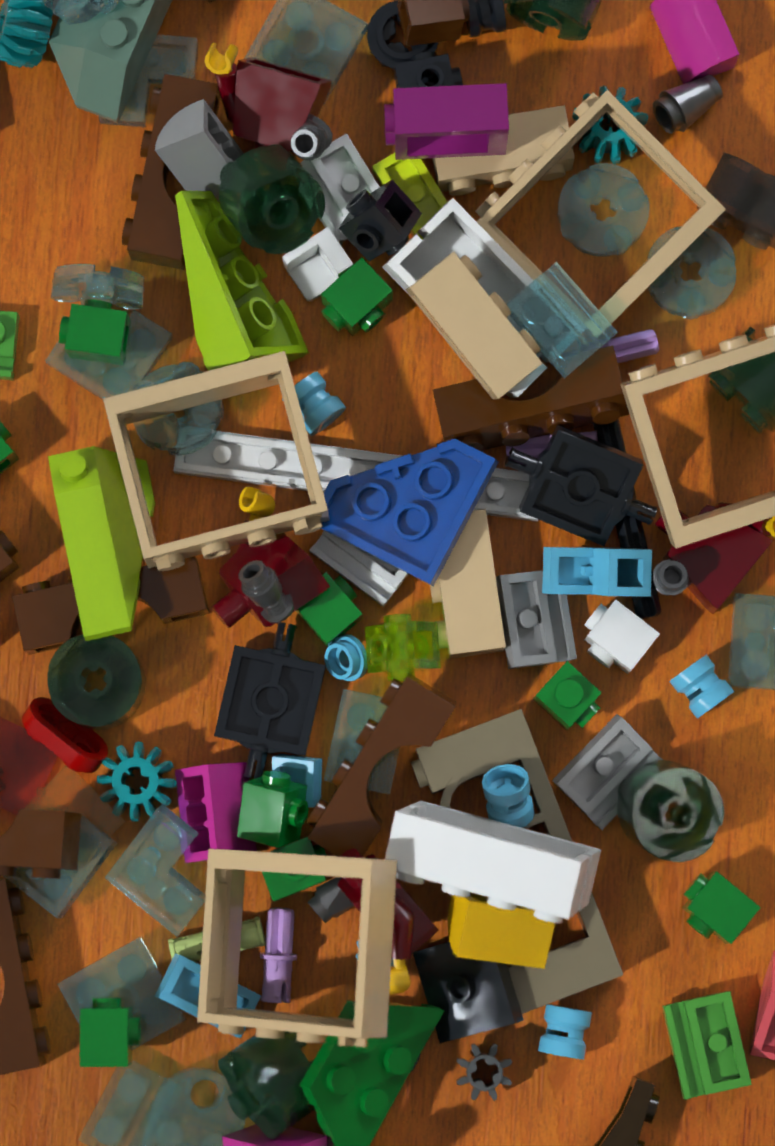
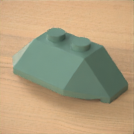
(107, 54)

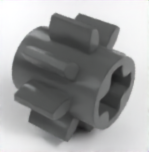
(490, 1059)

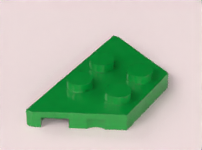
(359, 1084)

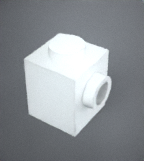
(618, 636)

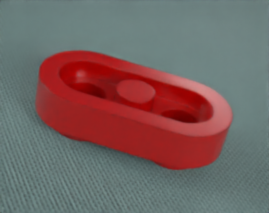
(76, 745)

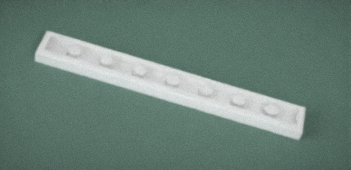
(277, 465)

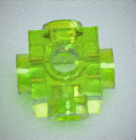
(393, 643)

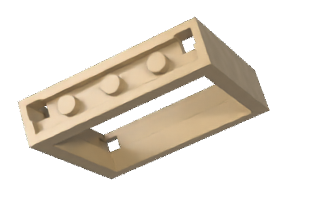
(556, 146)
(688, 367)
(199, 390)
(223, 941)

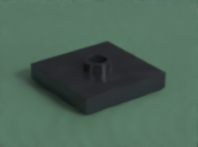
(469, 991)

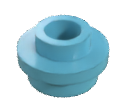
(346, 658)

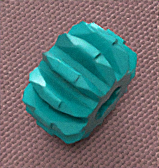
(24, 31)
(610, 141)
(126, 793)

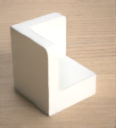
(317, 264)

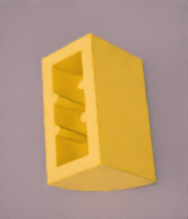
(497, 934)

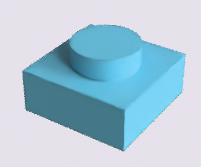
(302, 770)

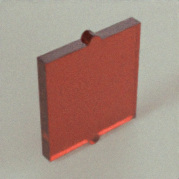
(24, 766)

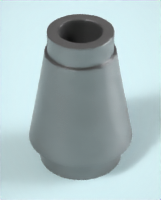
(684, 104)

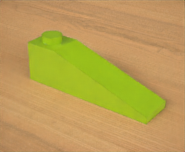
(228, 300)
(100, 536)

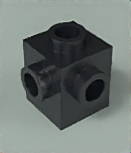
(426, 71)
(376, 229)

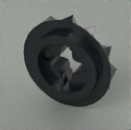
(382, 31)

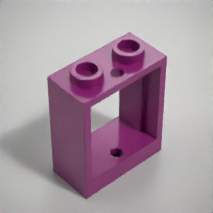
(448, 121)

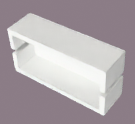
(458, 232)
(492, 860)

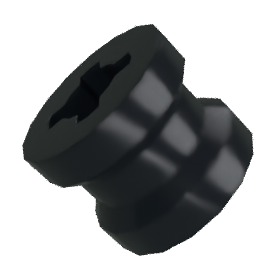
(486, 16)

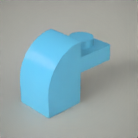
(597, 571)

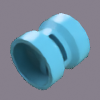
(317, 405)
(701, 686)
(508, 795)
(568, 1020)

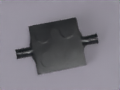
(581, 485)
(270, 700)

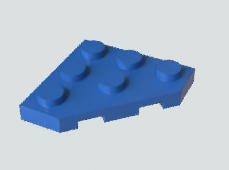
(410, 506)

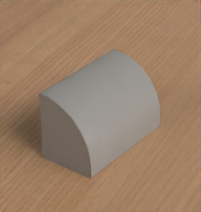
(197, 147)

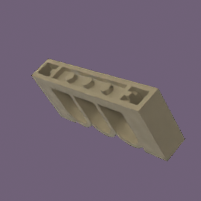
(472, 755)

